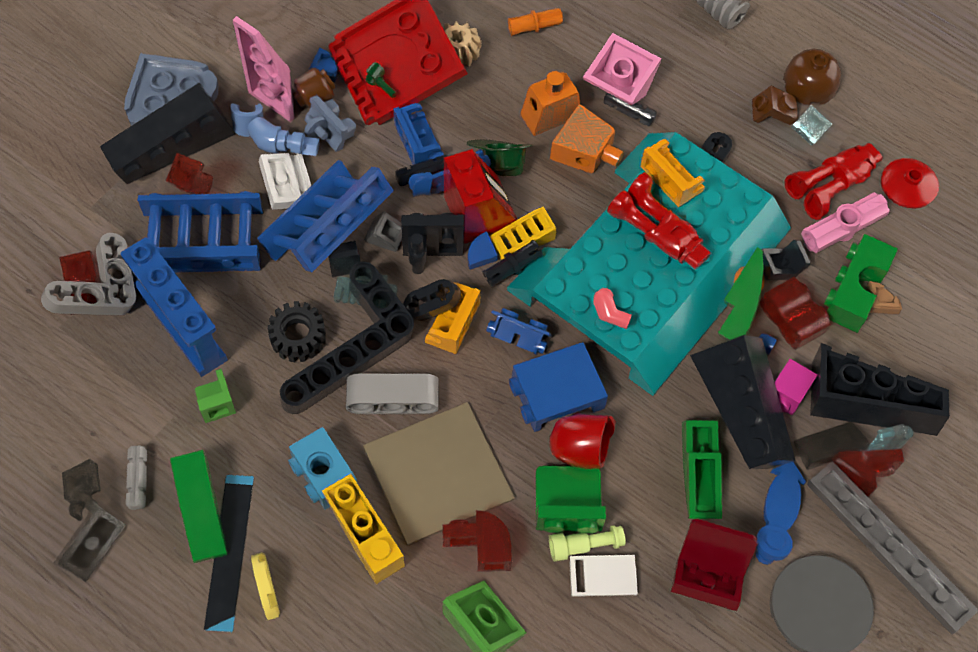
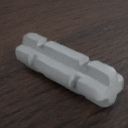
(136, 477)

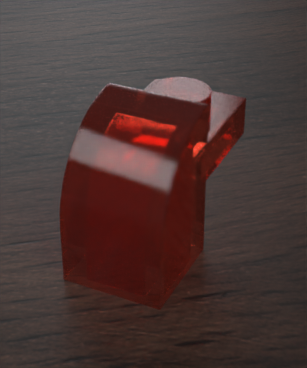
(488, 536)

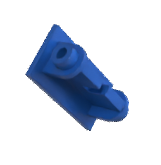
(530, 334)

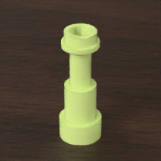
(563, 546)

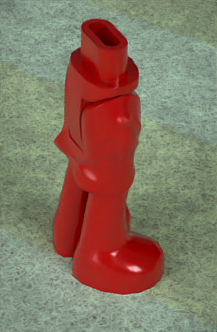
(847, 169)
(671, 235)

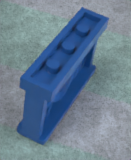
(174, 306)

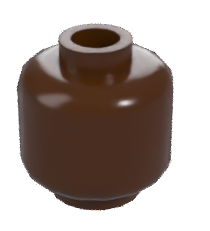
(311, 84)

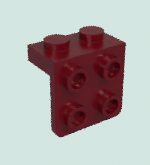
(713, 564)

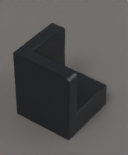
(343, 258)

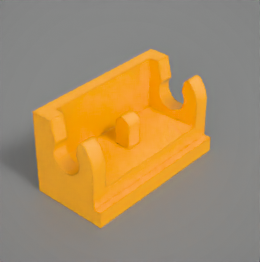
(670, 174)
(453, 324)

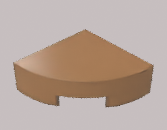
(885, 301)

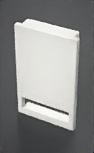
(605, 575)

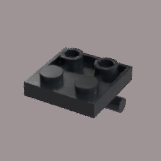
(431, 236)

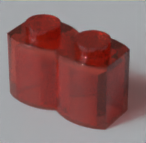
(795, 313)

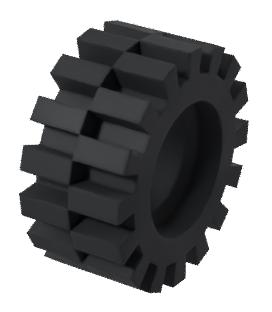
(291, 316)

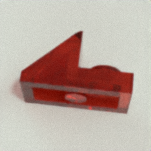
(865, 465)

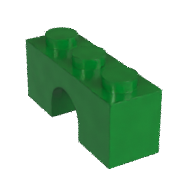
(851, 302)

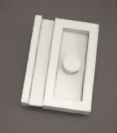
(284, 178)

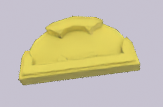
(265, 585)

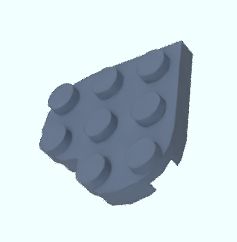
(161, 80)

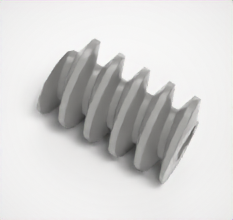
(727, 12)

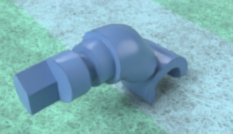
(268, 136)

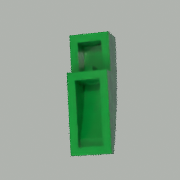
(744, 299)
(702, 469)
(198, 506)

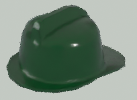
(505, 157)

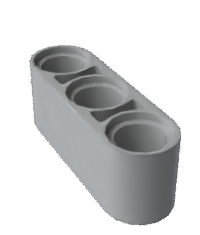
(392, 393)

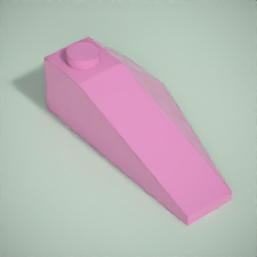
(264, 70)

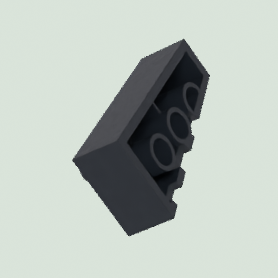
(180, 126)

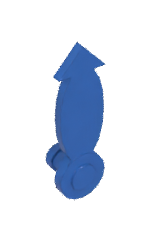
(780, 513)

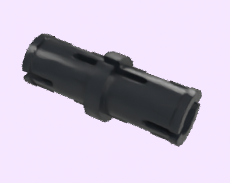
(512, 263)

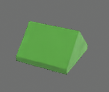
(482, 619)

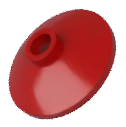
(904, 190)

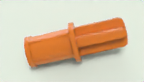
(535, 21)

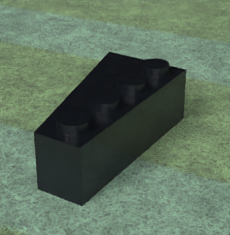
(874, 395)
(747, 399)

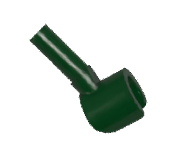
(374, 76)

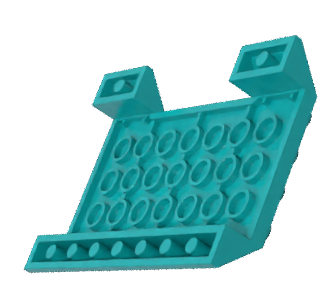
(667, 299)

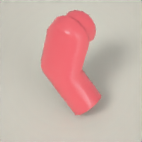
(607, 309)

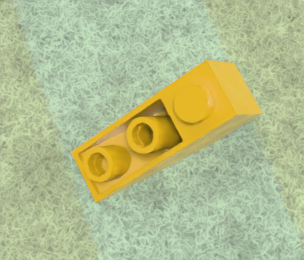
(364, 529)

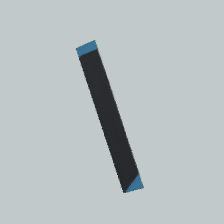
(227, 568)

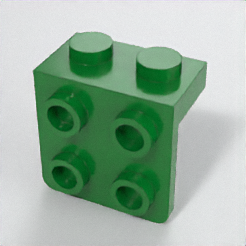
(569, 499)

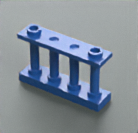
(325, 215)
(212, 256)

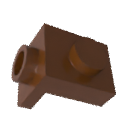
(775, 104)

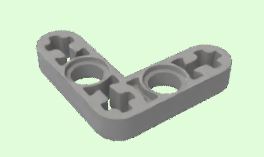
(104, 292)

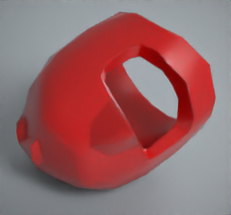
(582, 440)

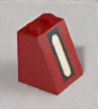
(477, 194)

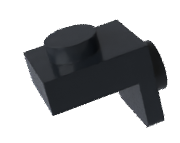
(784, 262)

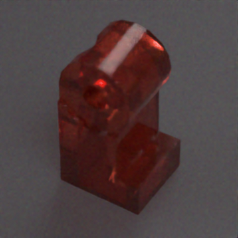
(188, 176)

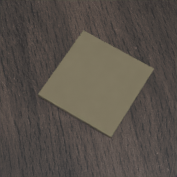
(437, 472)

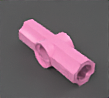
(833, 229)

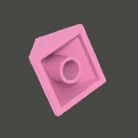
(623, 70)

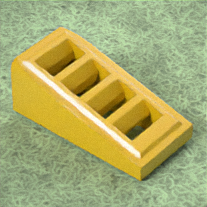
(519, 226)

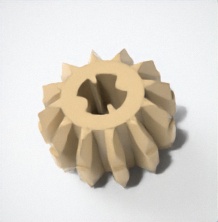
(465, 41)

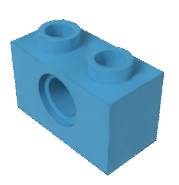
(315, 451)

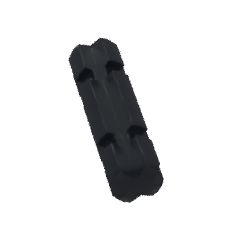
(635, 111)
(402, 175)

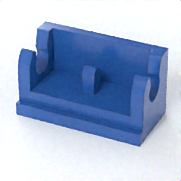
(416, 133)

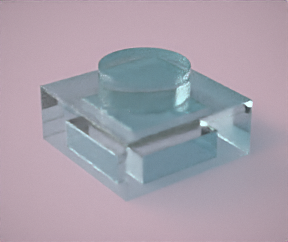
(811, 125)

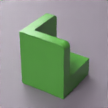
(215, 399)

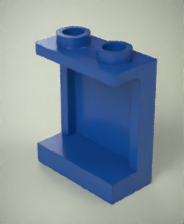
(557, 385)

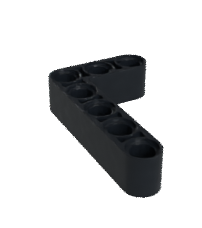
(355, 347)

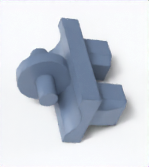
(324, 123)

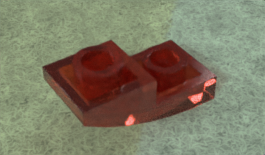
(80, 268)

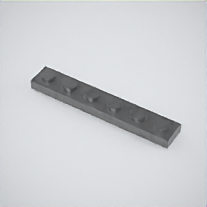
(893, 548)

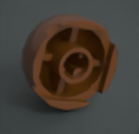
(812, 76)

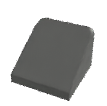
(385, 232)

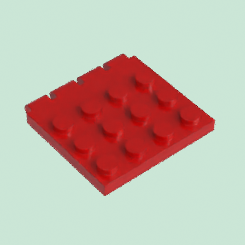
(410, 48)

